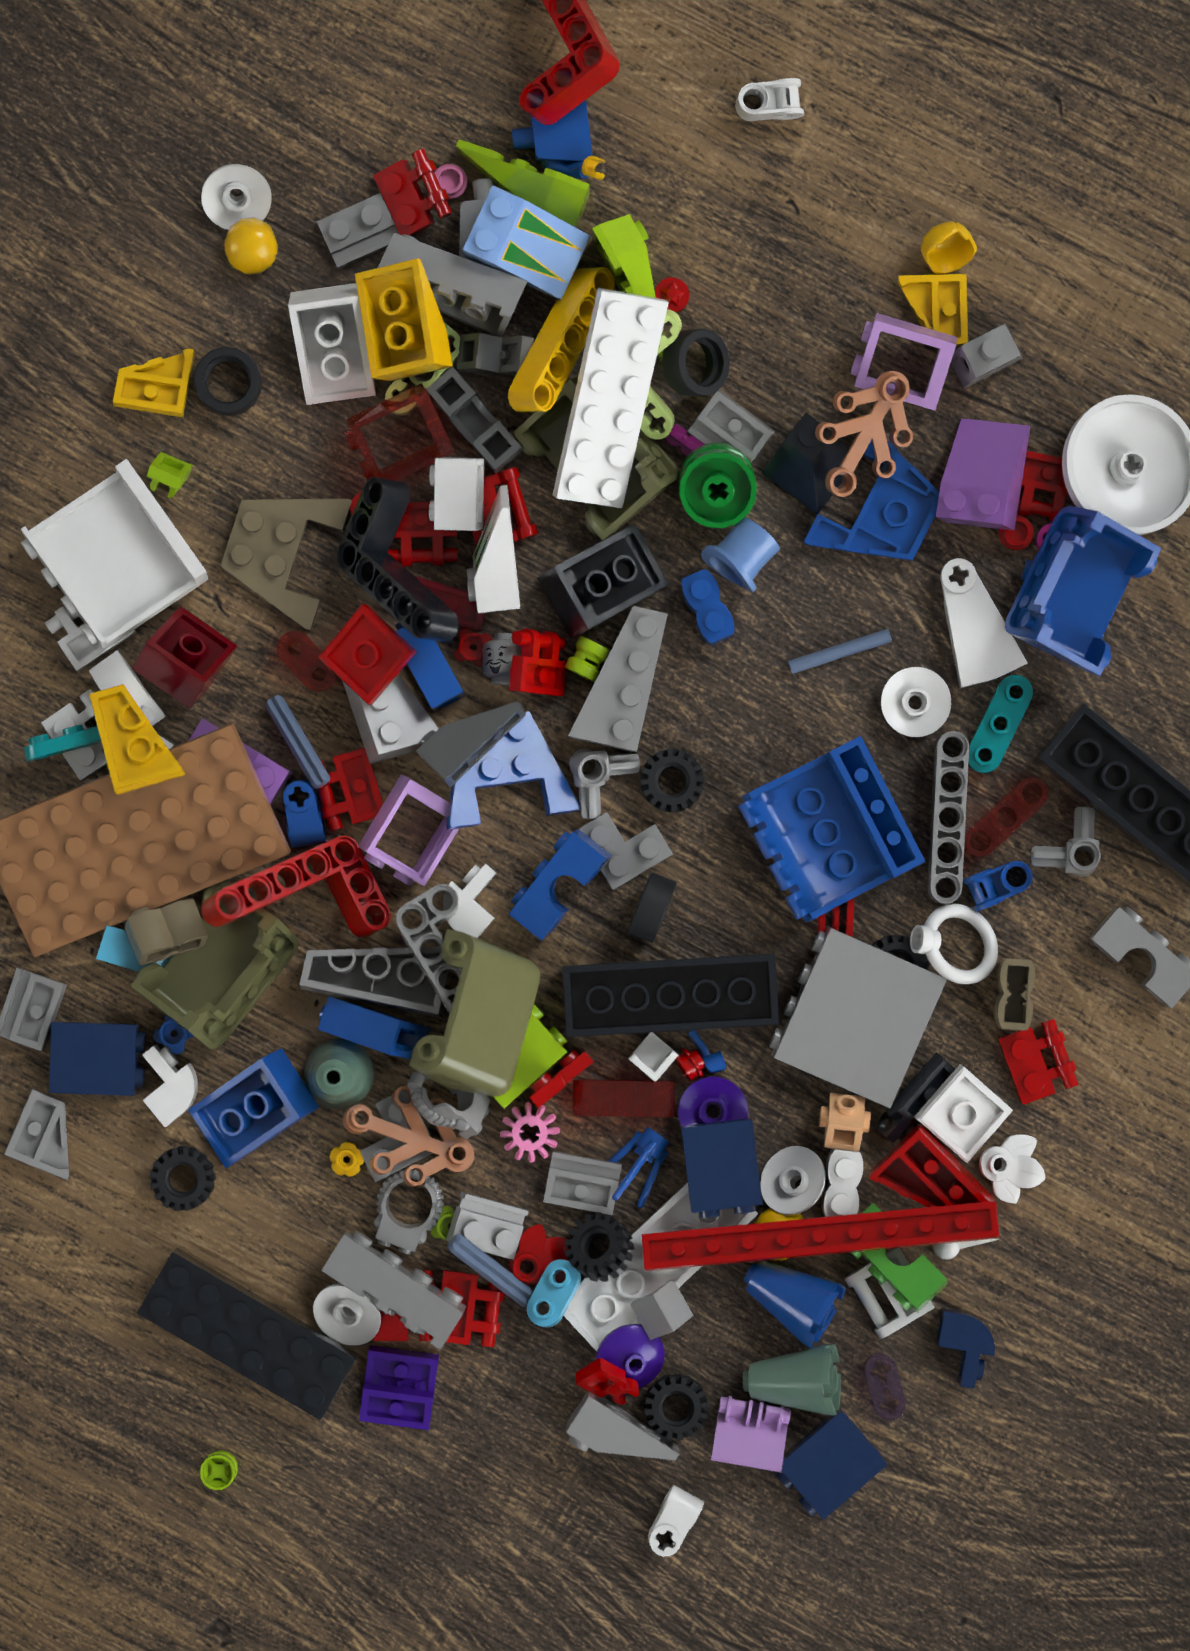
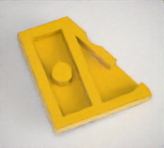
(939, 302)
(157, 385)

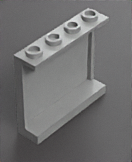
(857, 1016)

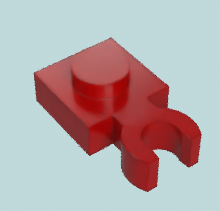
(605, 1378)

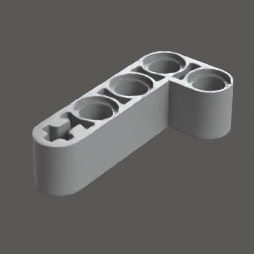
(427, 933)

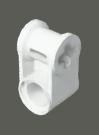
(772, 99)
(676, 1515)

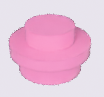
(452, 179)

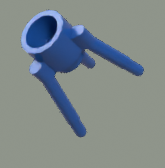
(649, 1147)

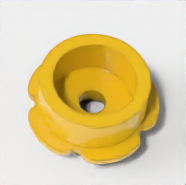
(339, 1166)

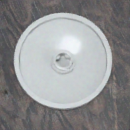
(1129, 462)

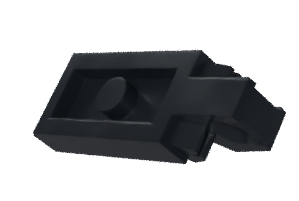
(913, 1098)

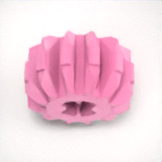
(532, 1120)

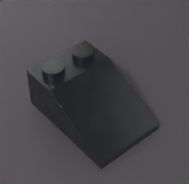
(602, 581)

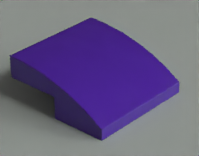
(399, 1387)

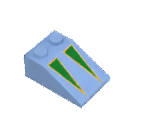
(526, 243)

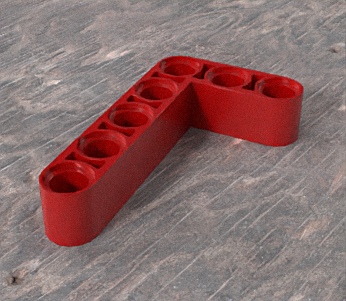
(579, 73)
(297, 877)

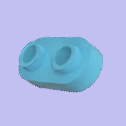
(556, 1295)

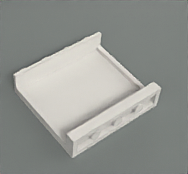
(114, 557)

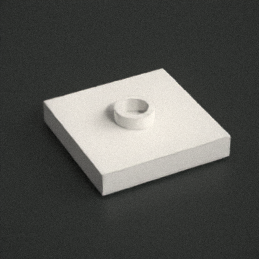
(963, 1113)

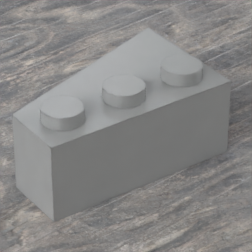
(392, 722)

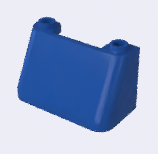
(1078, 586)

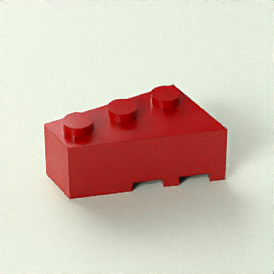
(927, 1172)

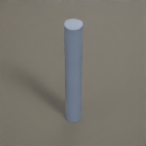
(839, 651)

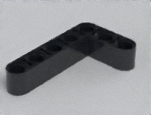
(367, 562)

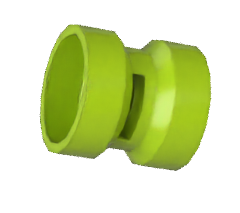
(590, 651)
(214, 1474)

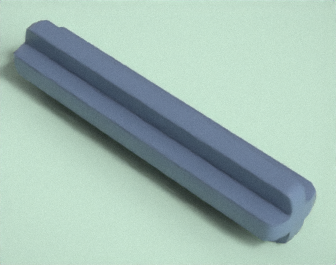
(297, 741)
(490, 1269)

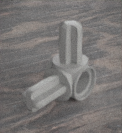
(605, 766)
(1082, 840)

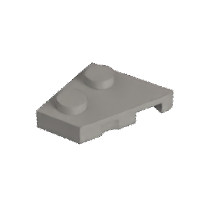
(41, 1135)

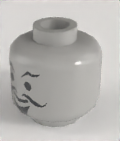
(498, 658)

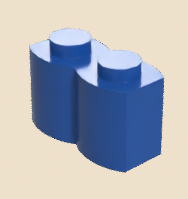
(703, 598)

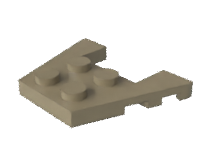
(267, 544)

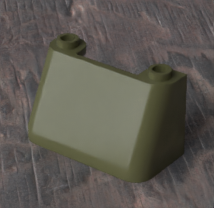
(650, 471)
(222, 981)
(484, 1020)

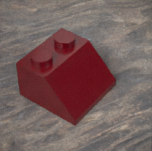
(184, 657)

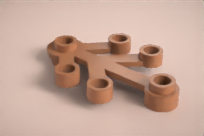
(869, 429)
(415, 1140)

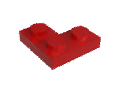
(549, 1085)

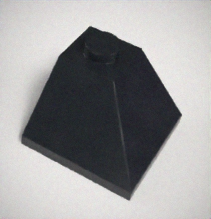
(804, 462)

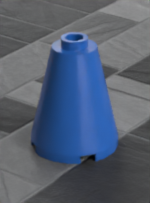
(795, 1299)

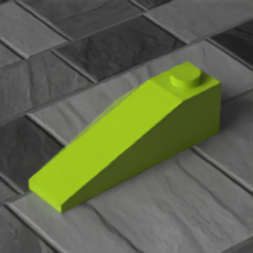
(550, 191)
(626, 255)

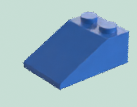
(253, 1107)

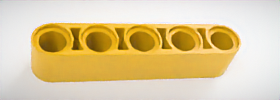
(558, 343)

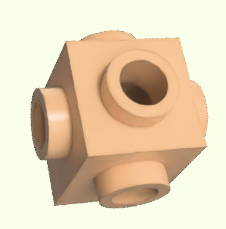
(844, 1114)

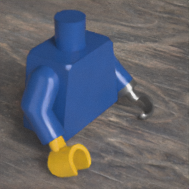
(562, 145)

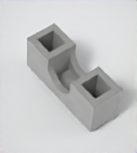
(1122, 932)

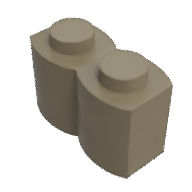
(165, 931)
(1013, 1004)

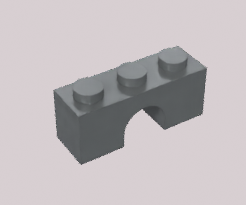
(473, 420)

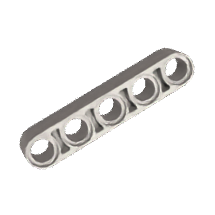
(956, 801)

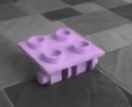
(750, 1434)

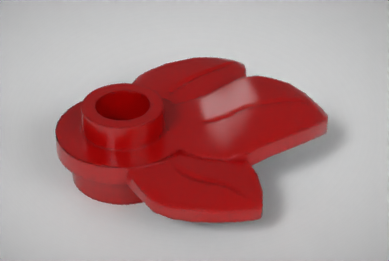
(541, 1252)

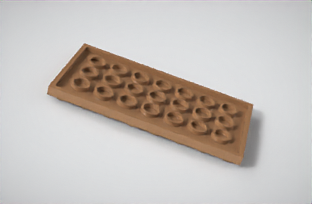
(102, 855)

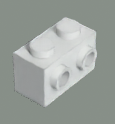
(457, 493)

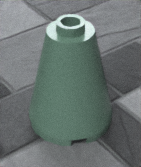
(354, 1069)
(798, 1380)

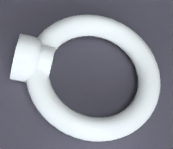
(928, 940)

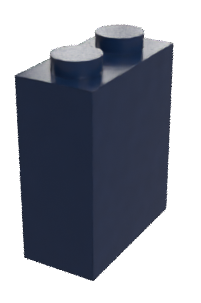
(96, 1058)
(721, 1167)
(830, 1464)

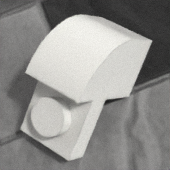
(116, 671)
(470, 916)
(176, 1092)

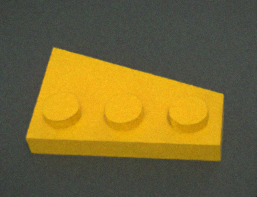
(130, 743)

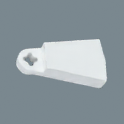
(976, 629)

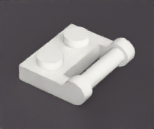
(884, 1326)

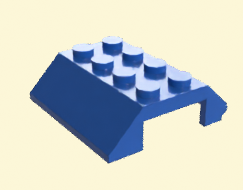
(830, 830)

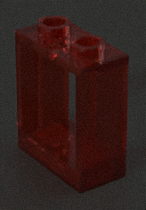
(414, 462)

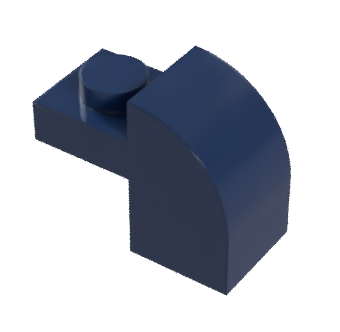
(966, 1333)

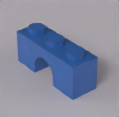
(538, 906)

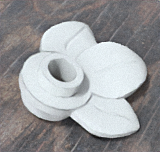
(1017, 1167)

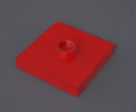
(367, 654)

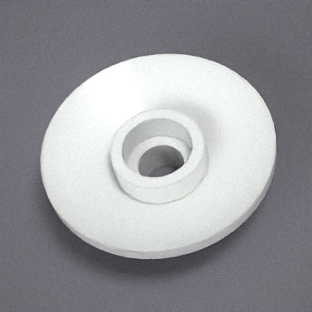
(226, 208)
(934, 702)
(784, 1171)
(346, 1315)

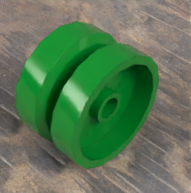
(721, 505)

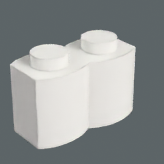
(844, 1174)

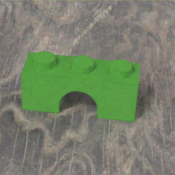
(913, 1283)

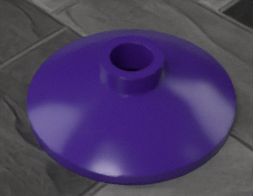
(711, 1092)
(632, 1343)

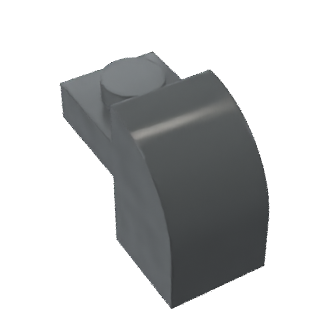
(492, 354)

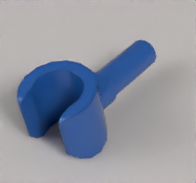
(715, 1061)

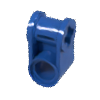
(304, 821)
(995, 884)

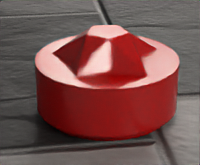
(674, 292)

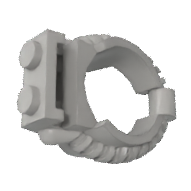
(467, 1118)
(405, 1235)

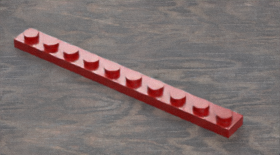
(820, 1236)

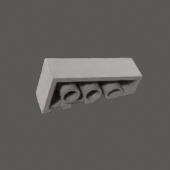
(461, 286)
(621, 692)
(374, 977)
(395, 1288)

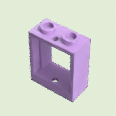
(945, 343)
(434, 850)

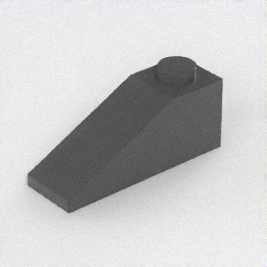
(463, 743)

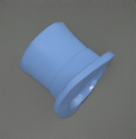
(741, 553)

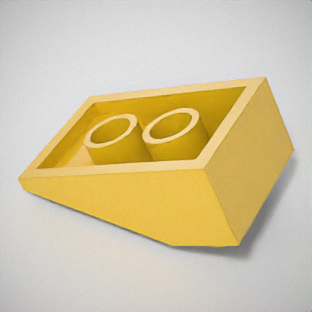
(401, 322)

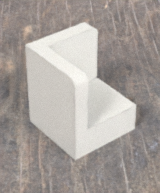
(653, 1056)

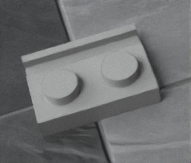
(358, 231)
(730, 423)
(31, 1009)
(582, 1182)
(488, 1224)

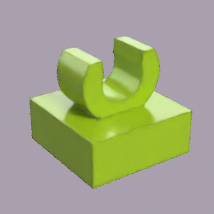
(168, 471)

